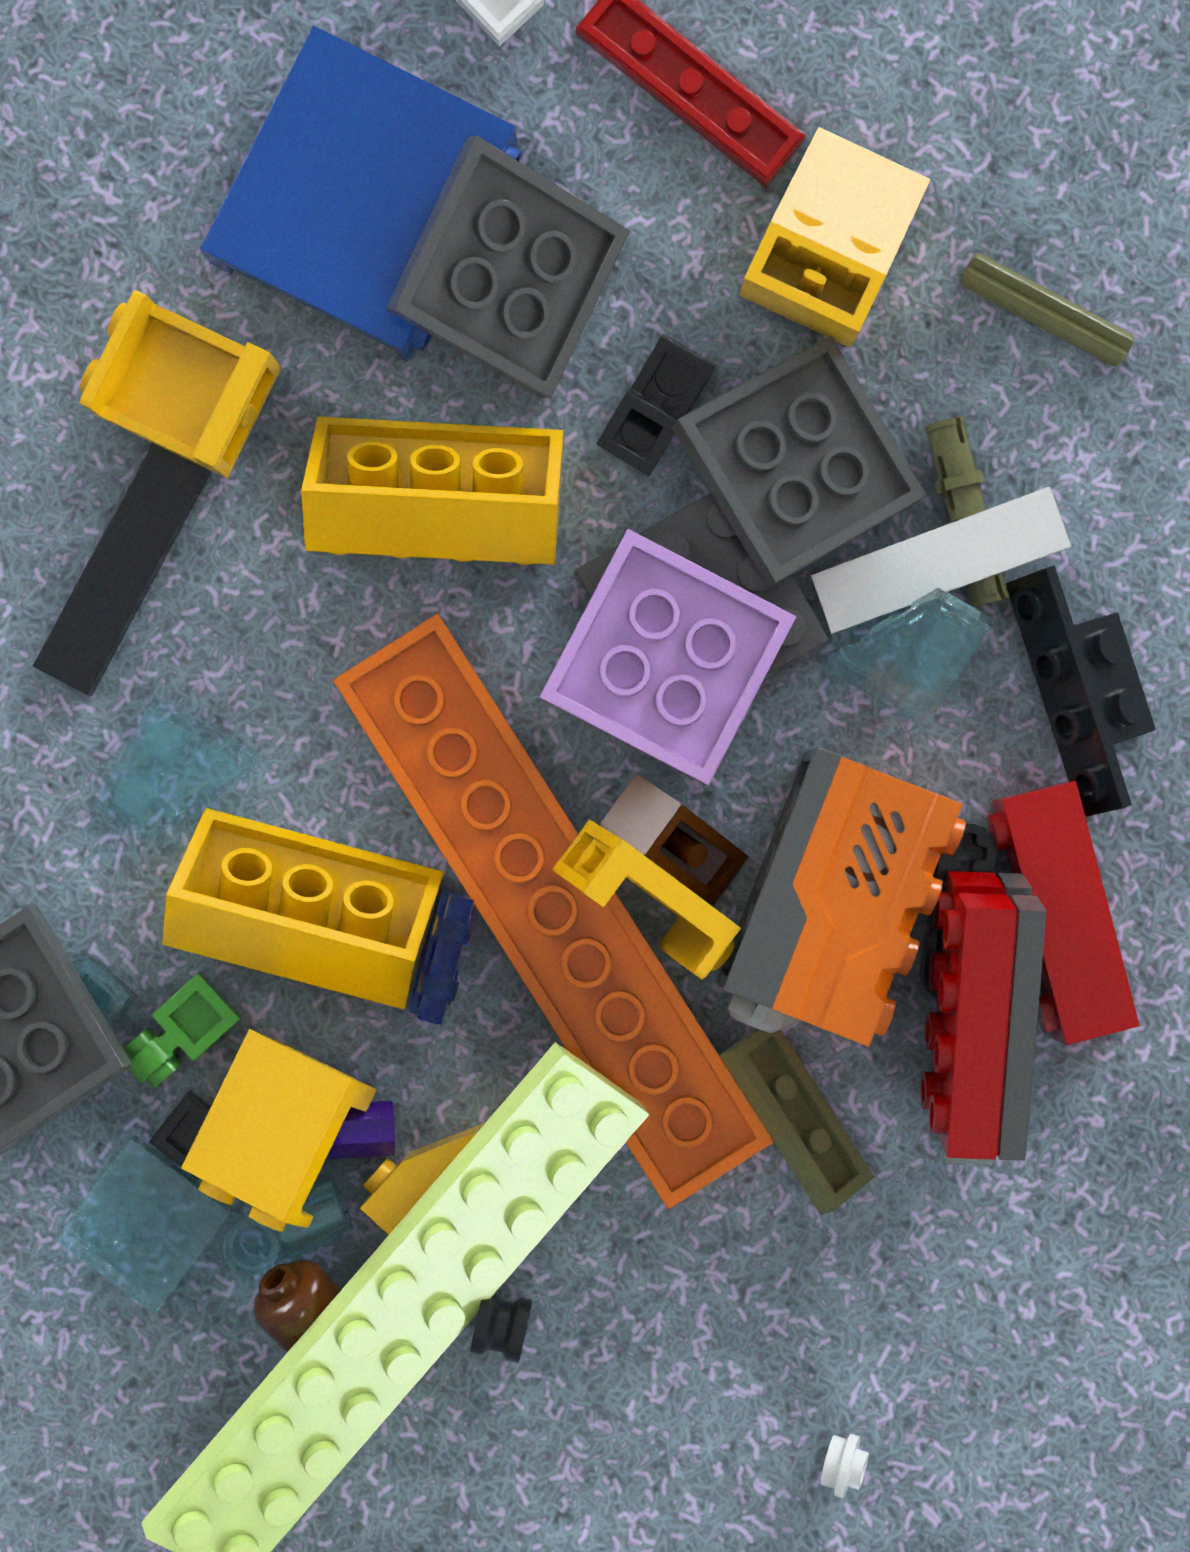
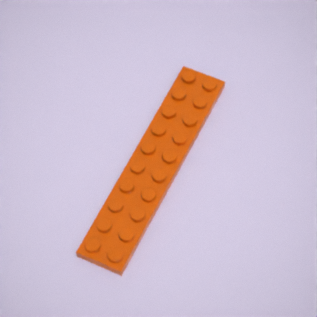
(575, 957)

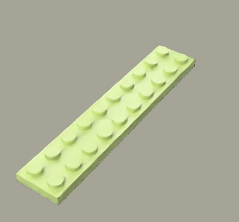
(399, 1311)

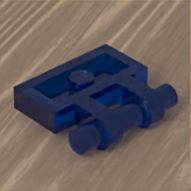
(437, 973)

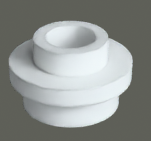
(844, 1465)

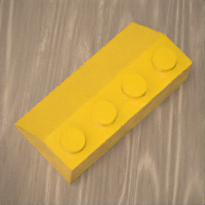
(433, 490)
(301, 908)

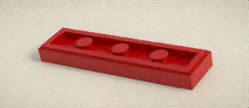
(691, 86)

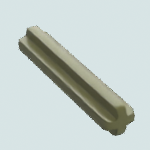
(1047, 309)

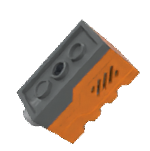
(839, 899)

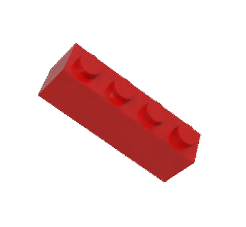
(1082, 962)

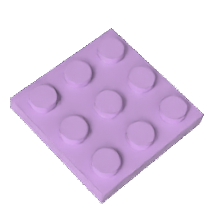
(667, 657)

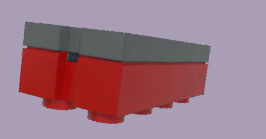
(984, 1016)

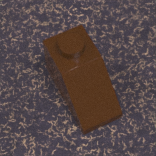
(674, 839)

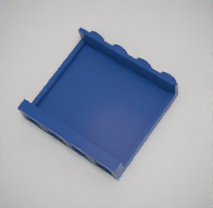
(346, 185)

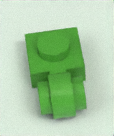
(192, 1020)

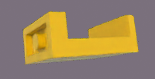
(178, 384)
(599, 864)
(272, 1130)

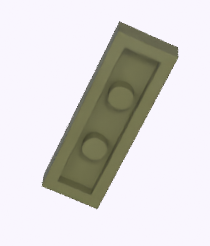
(797, 1118)

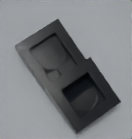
(657, 398)

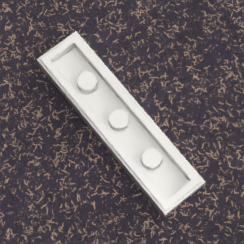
(942, 559)

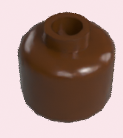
(292, 1299)

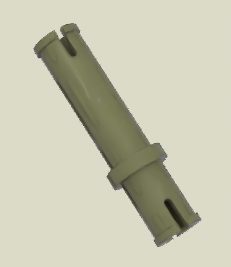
(962, 492)

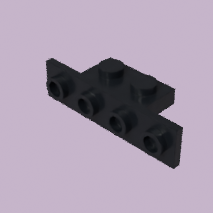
(1084, 685)

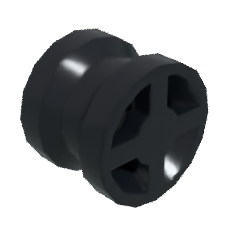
(501, 1327)

